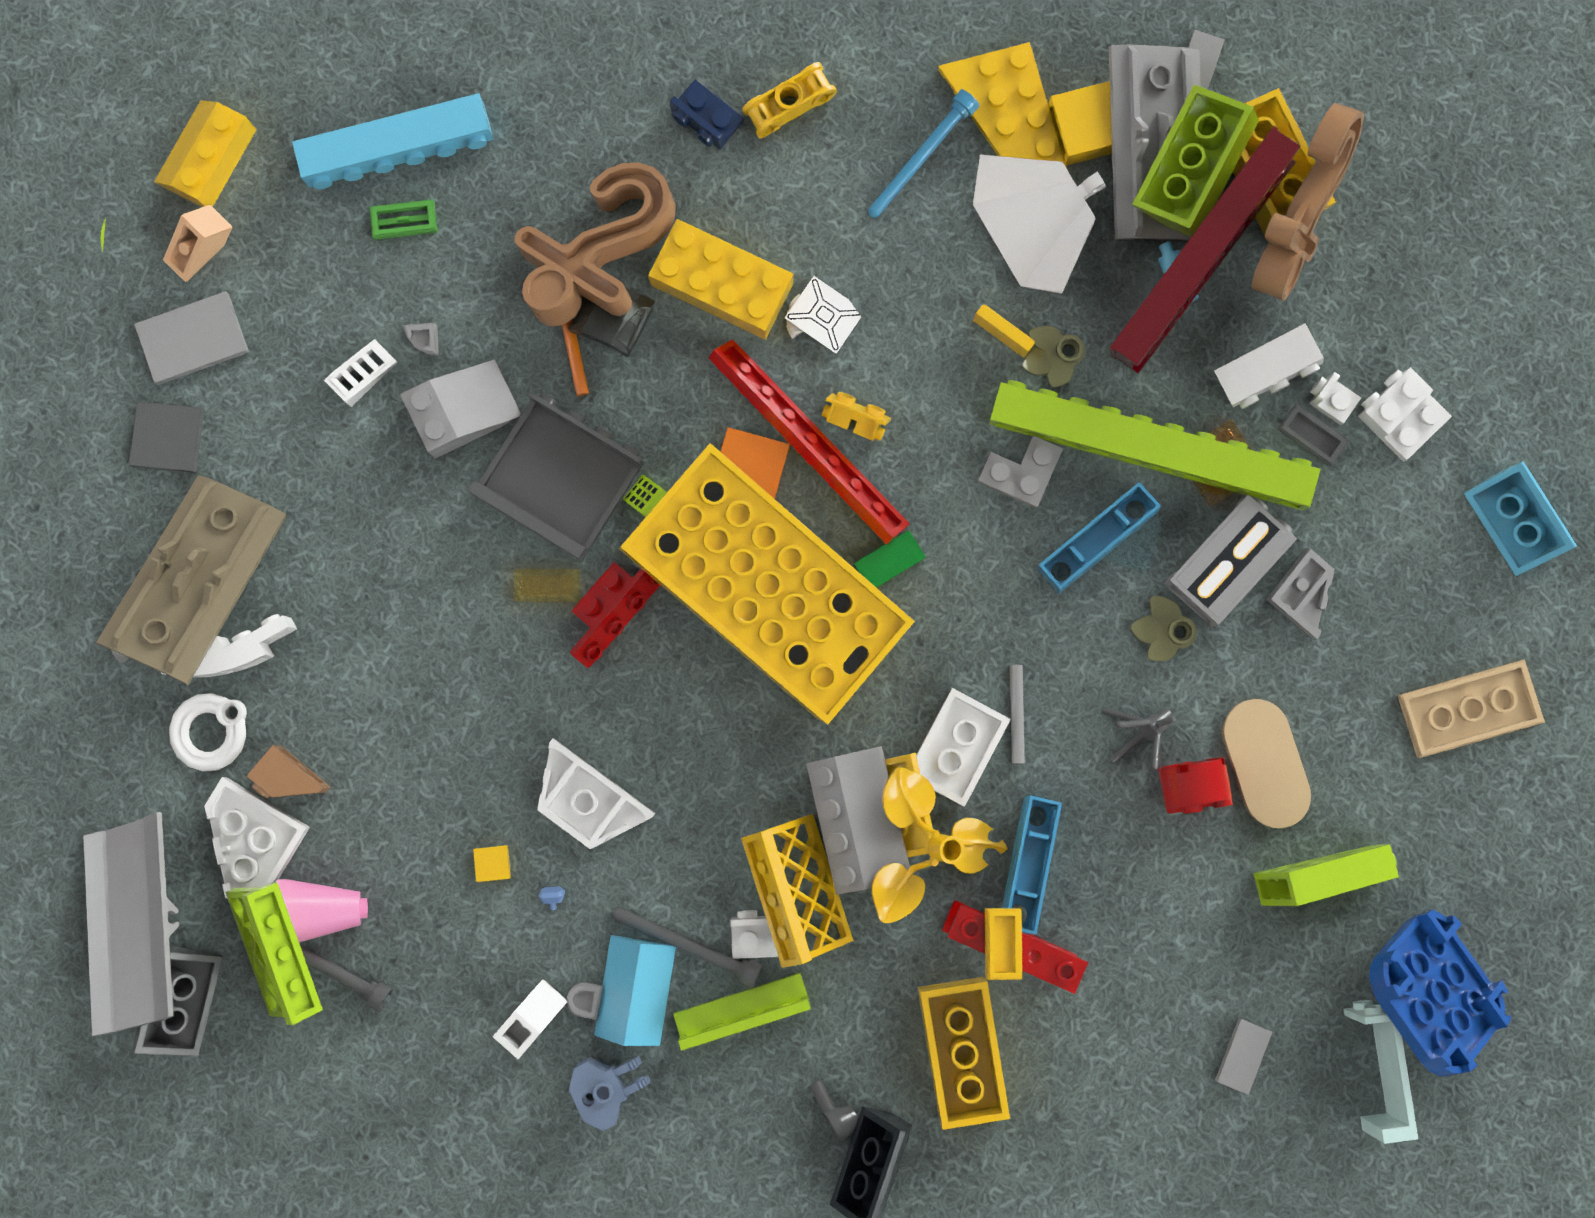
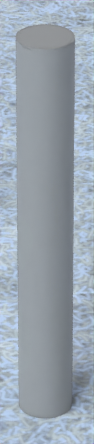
(1017, 714)

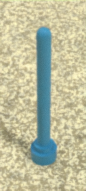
(963, 105)

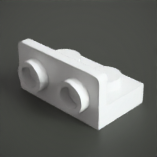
(751, 936)

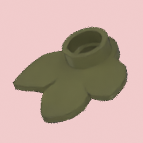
(1049, 357)
(1159, 629)

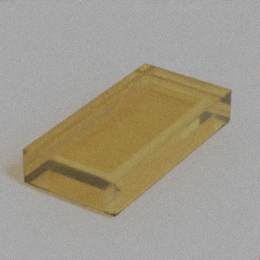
(547, 585)

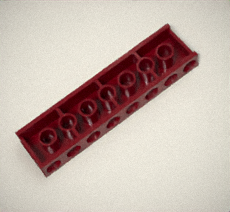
(1205, 250)

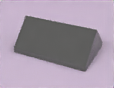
(193, 988)

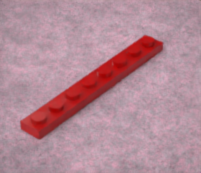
(808, 441)

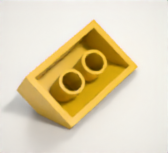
(206, 153)

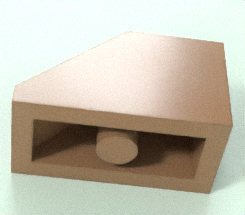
(284, 775)

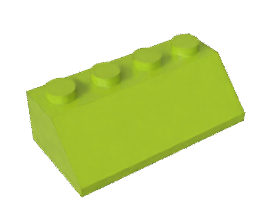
(1196, 160)

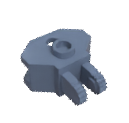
(607, 1090)

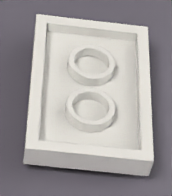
(960, 745)

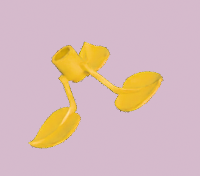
(905, 800)

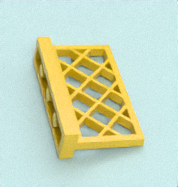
(779, 897)

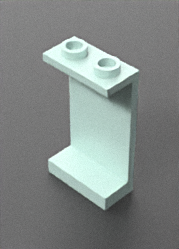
(1399, 1120)

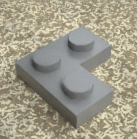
(1025, 480)

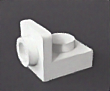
(1333, 398)

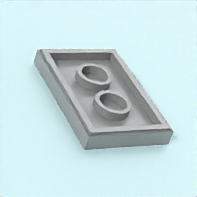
(191, 338)

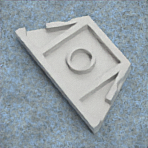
(586, 800)

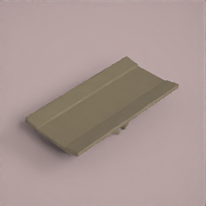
(192, 579)

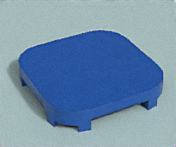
(1437, 994)

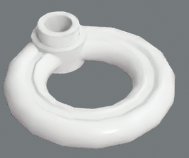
(234, 737)

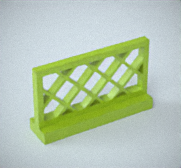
(274, 952)

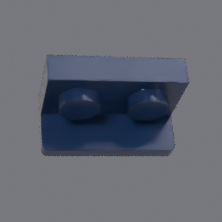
(705, 114)

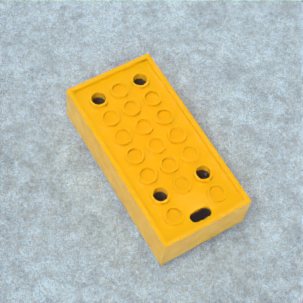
(767, 584)

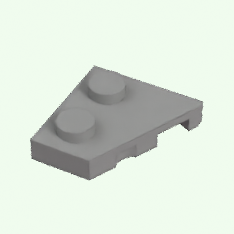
(1303, 592)

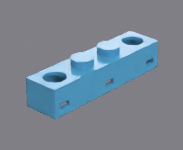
(1099, 537)
(1031, 860)

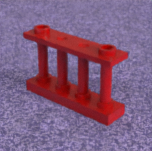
(1038, 955)

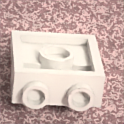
(1404, 413)

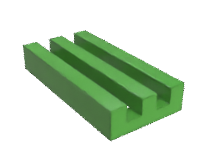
(403, 231)

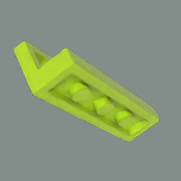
(741, 1011)

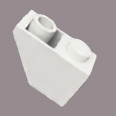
(530, 1019)

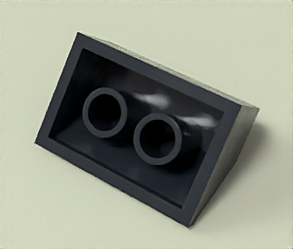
(870, 1164)

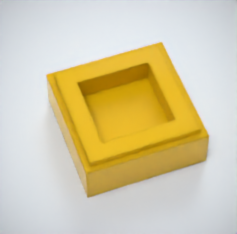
(492, 863)

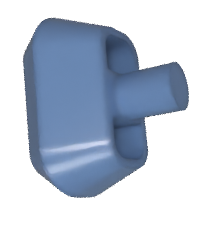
(551, 896)

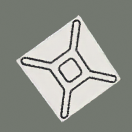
(824, 314)

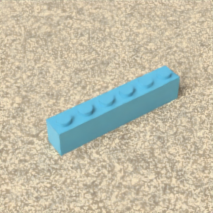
(393, 141)

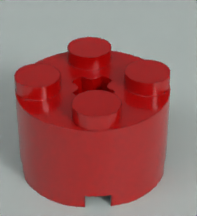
(1195, 785)

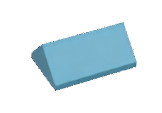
(1519, 518)
(635, 991)

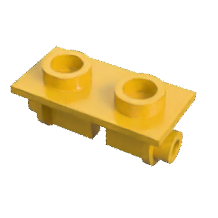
(845, 409)

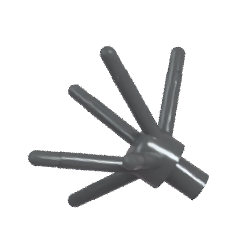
(1150, 728)

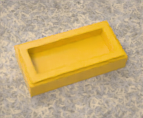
(1004, 330)
(1003, 944)

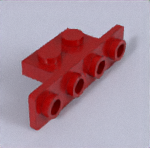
(609, 609)

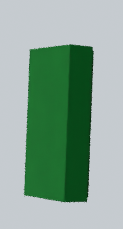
(890, 559)

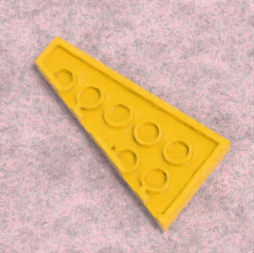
(1011, 102)

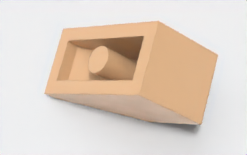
(196, 241)

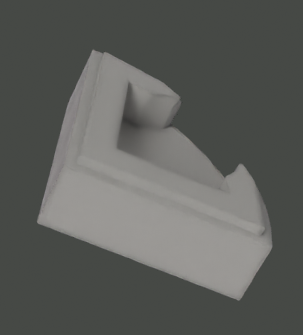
(423, 337)

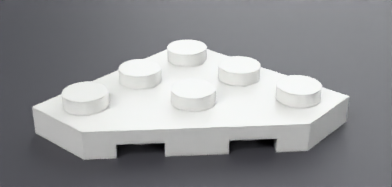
(250, 836)

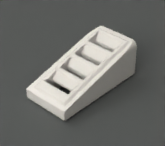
(360, 388)

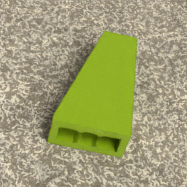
(1326, 876)

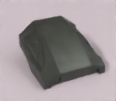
(612, 330)

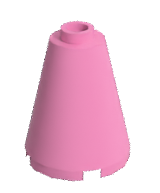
(321, 909)

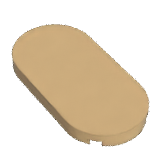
(1266, 763)

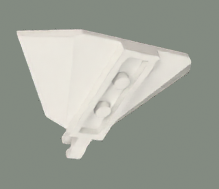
(1035, 217)

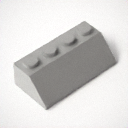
(853, 818)

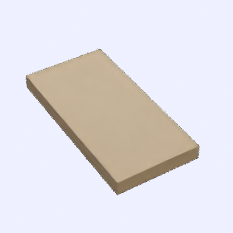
(1471, 708)

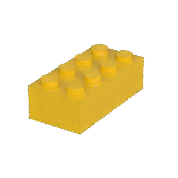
(721, 279)
(963, 1053)

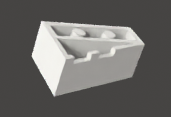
(1270, 367)

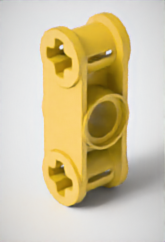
(809, 89)

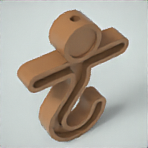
(1292, 235)
(575, 268)

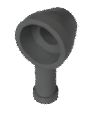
(841, 1118)

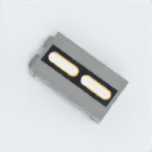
(1231, 560)

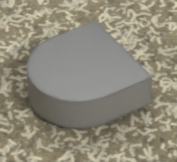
(585, 999)

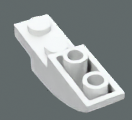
(247, 648)

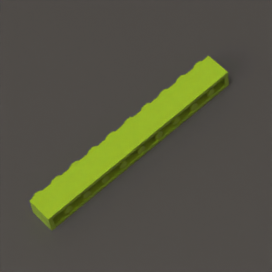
(1155, 446)

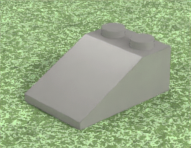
(460, 407)

